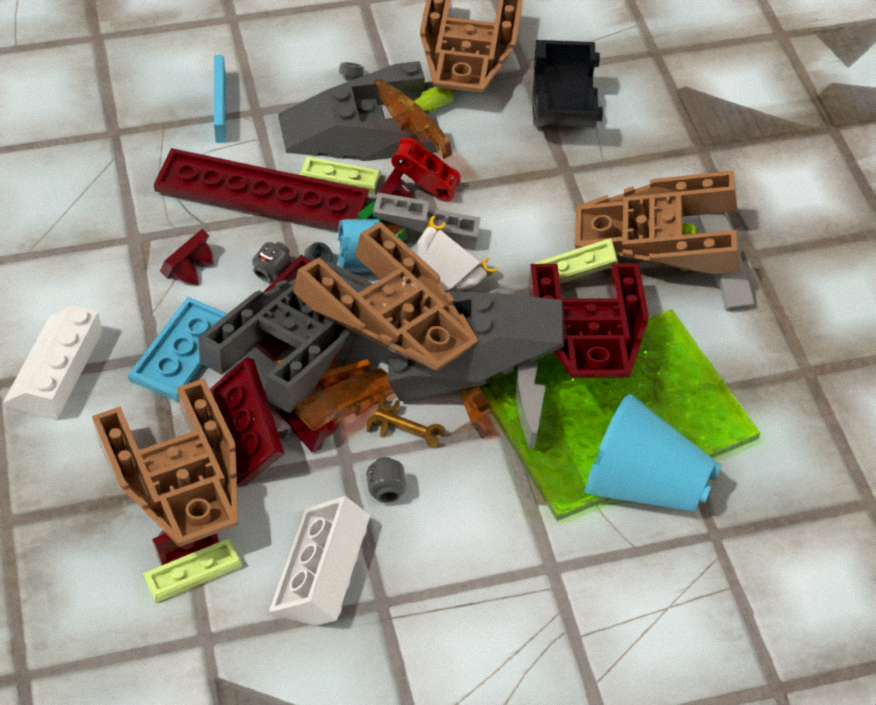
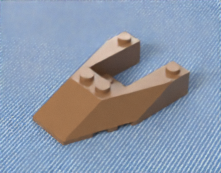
(465, 51)
(649, 223)
(401, 311)
(181, 482)

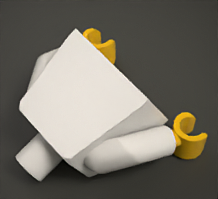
(452, 263)

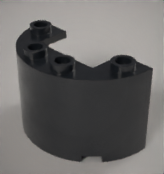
(564, 84)

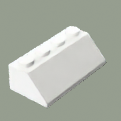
(55, 362)
(321, 562)

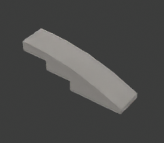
(733, 285)
(529, 400)

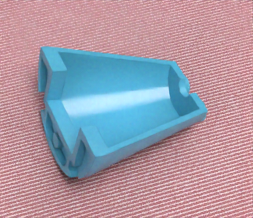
(650, 461)

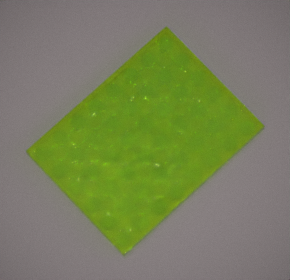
(576, 412)

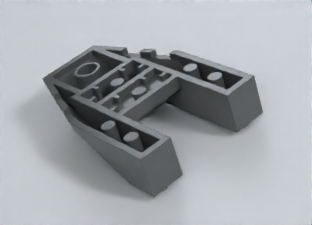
(348, 117)
(292, 321)
(508, 333)

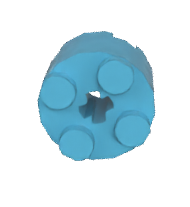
(348, 235)

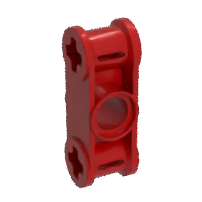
(426, 169)

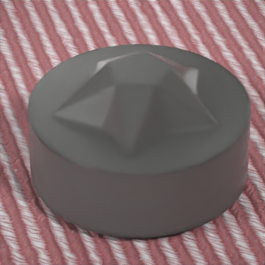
(351, 70)
(318, 250)

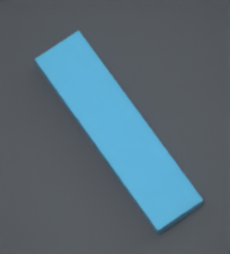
(219, 99)

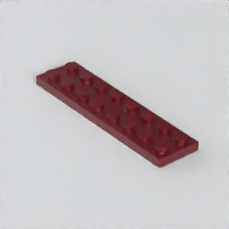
(259, 189)

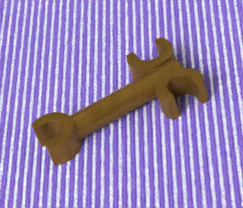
(388, 415)

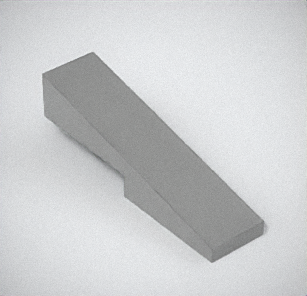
(416, 216)

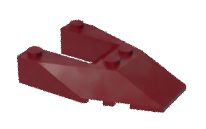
(599, 333)

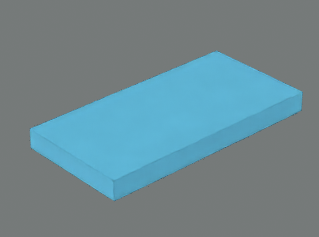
(174, 353)

